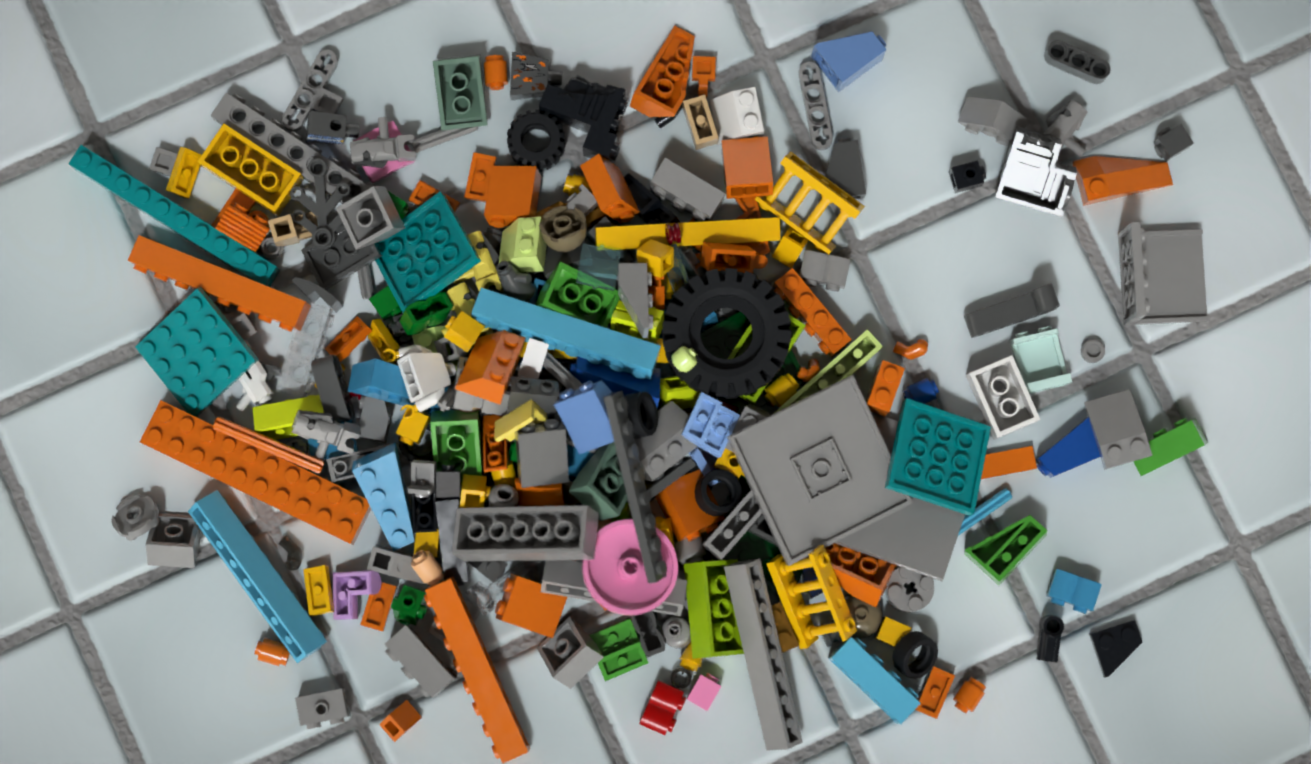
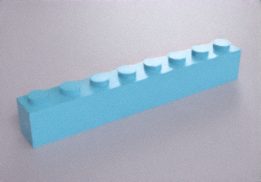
(567, 334)
(257, 576)

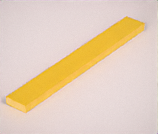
(691, 233)

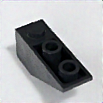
(424, 513)

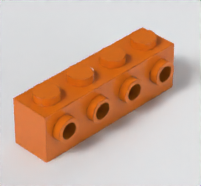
(812, 313)

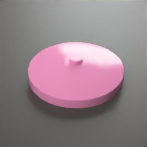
(618, 572)

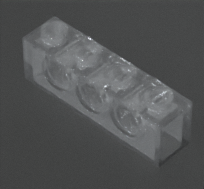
(302, 386)

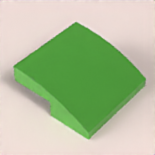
(620, 649)

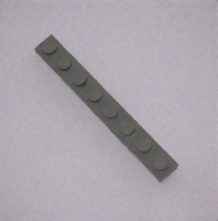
(635, 487)

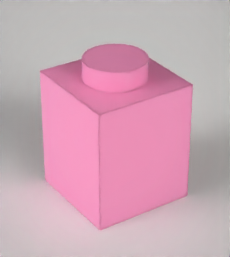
(704, 691)

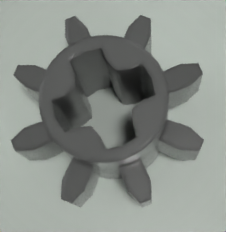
(397, 330)

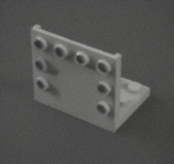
(1162, 276)

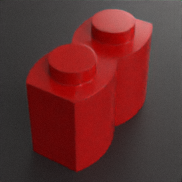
(662, 707)

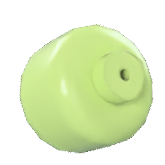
(684, 359)

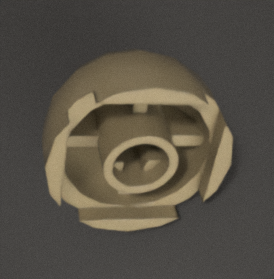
(563, 228)
(865, 615)

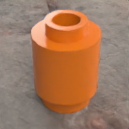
(495, 72)
(272, 652)
(969, 695)

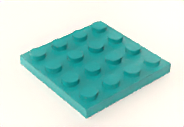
(426, 253)
(196, 352)
(938, 457)

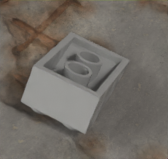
(1118, 429)

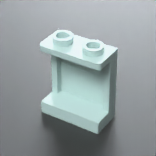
(1040, 360)

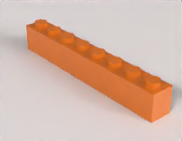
(219, 283)
(477, 669)

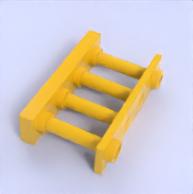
(830, 194)
(793, 602)

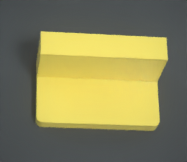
(518, 418)

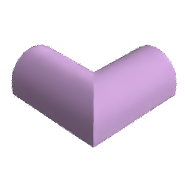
(348, 587)

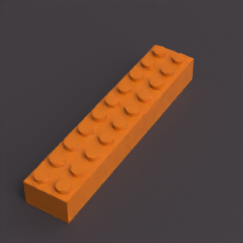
(256, 472)

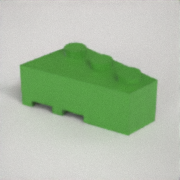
(1172, 445)
(1005, 550)

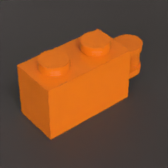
(733, 256)

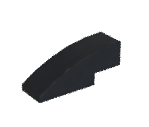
(650, 207)

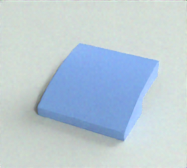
(710, 425)

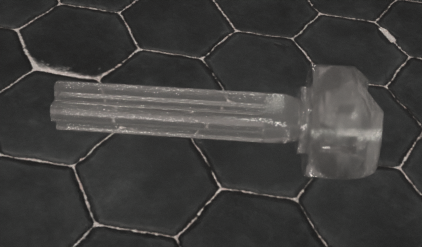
(485, 595)

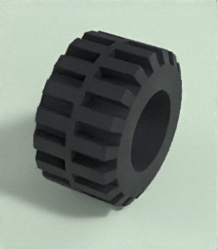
(533, 121)

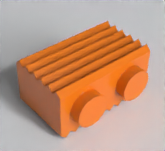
(243, 227)

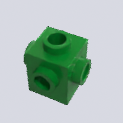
(409, 606)

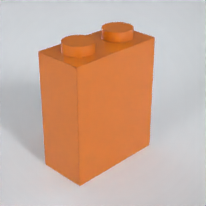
(747, 167)
(610, 189)
(512, 194)
(884, 387)
(681, 507)
(529, 607)

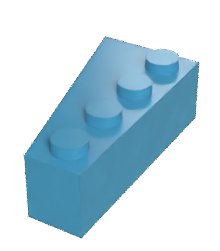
(382, 382)

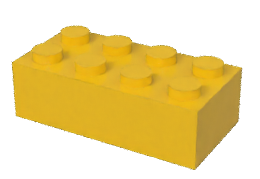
(250, 169)

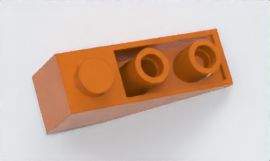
(495, 453)

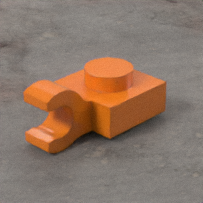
(703, 71)

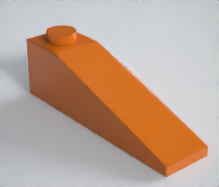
(666, 79)
(1113, 178)
(860, 573)

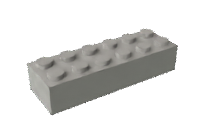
(525, 533)

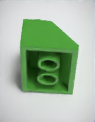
(577, 300)

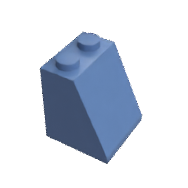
(848, 57)
(586, 415)

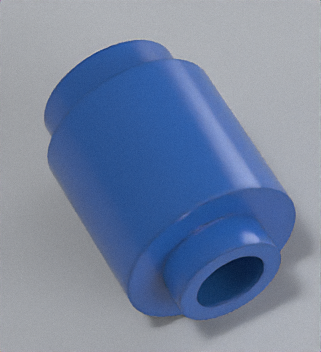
(921, 391)

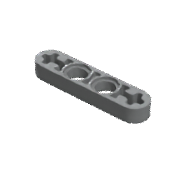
(307, 89)
(813, 106)

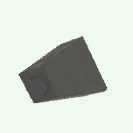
(846, 168)

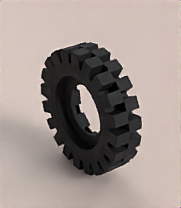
(769, 327)

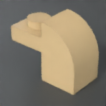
(287, 232)

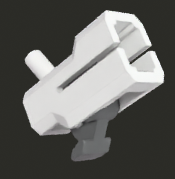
(256, 384)

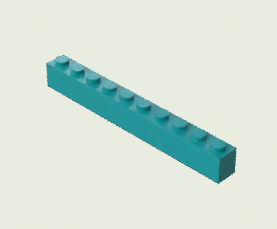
(173, 216)

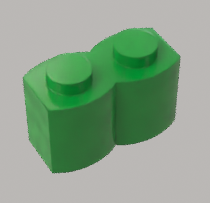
(426, 313)

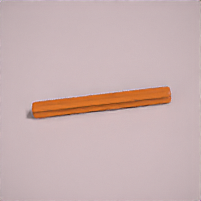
(268, 444)

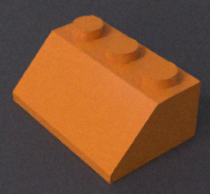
(491, 365)

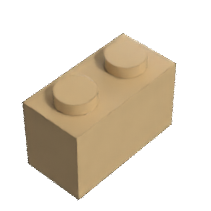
(700, 122)

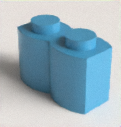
(1074, 591)

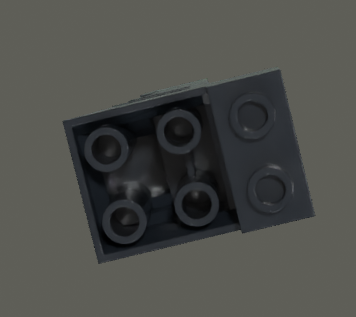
(591, 110)

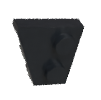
(1115, 645)

